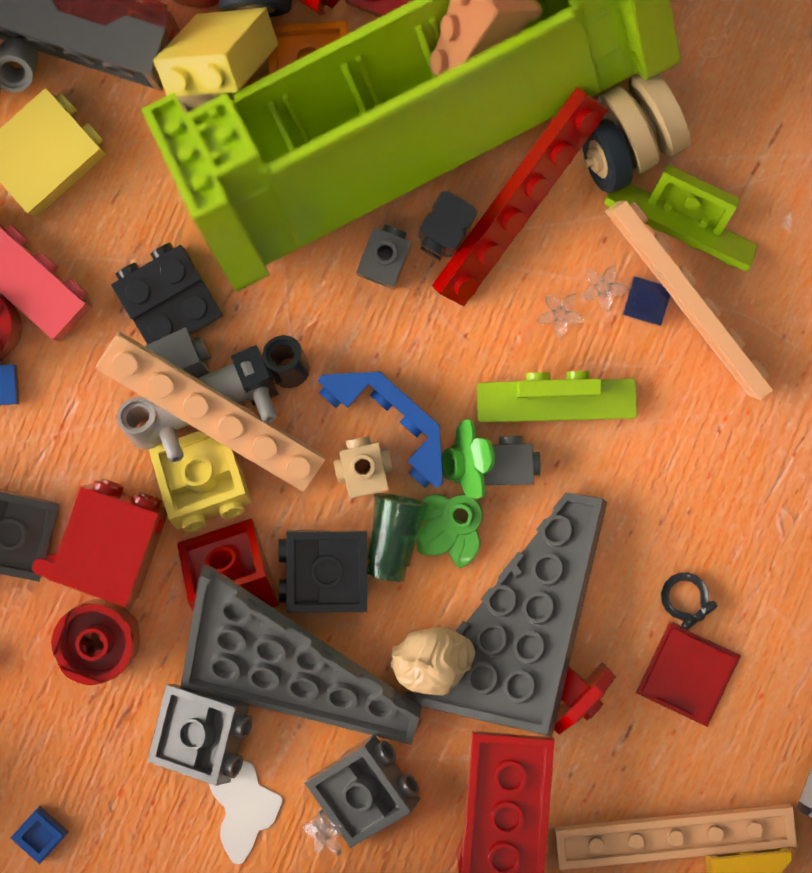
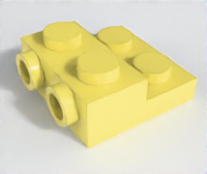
(201, 483)

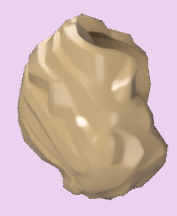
(432, 660)

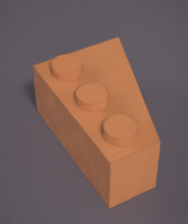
(478, 26)

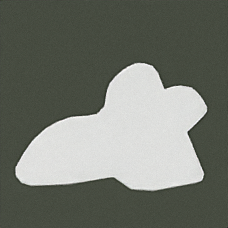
(247, 811)

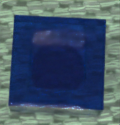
(646, 301)

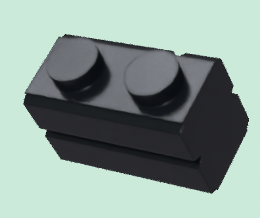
(446, 225)

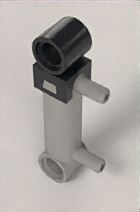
(245, 379)

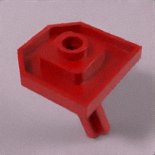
(582, 697)

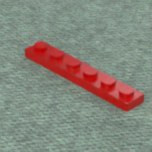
(520, 197)

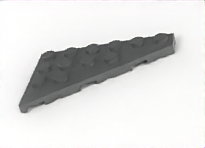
(528, 625)
(268, 661)

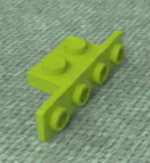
(692, 214)
(551, 400)

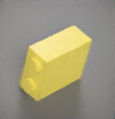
(216, 52)
(45, 151)

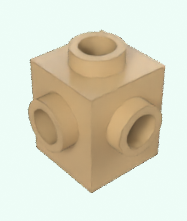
(363, 483)

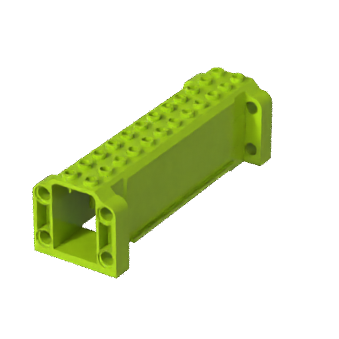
(376, 122)

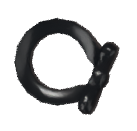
(688, 619)

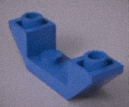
(348, 387)

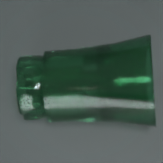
(394, 535)

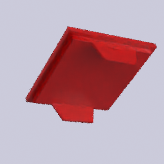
(688, 674)

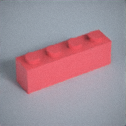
(36, 289)

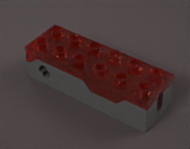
(97, 34)

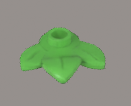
(468, 460)
(446, 532)

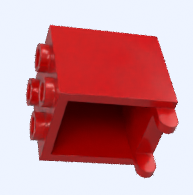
(106, 543)

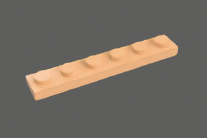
(680, 286)
(209, 411)
(675, 836)

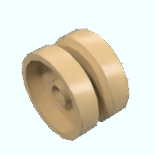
(647, 120)

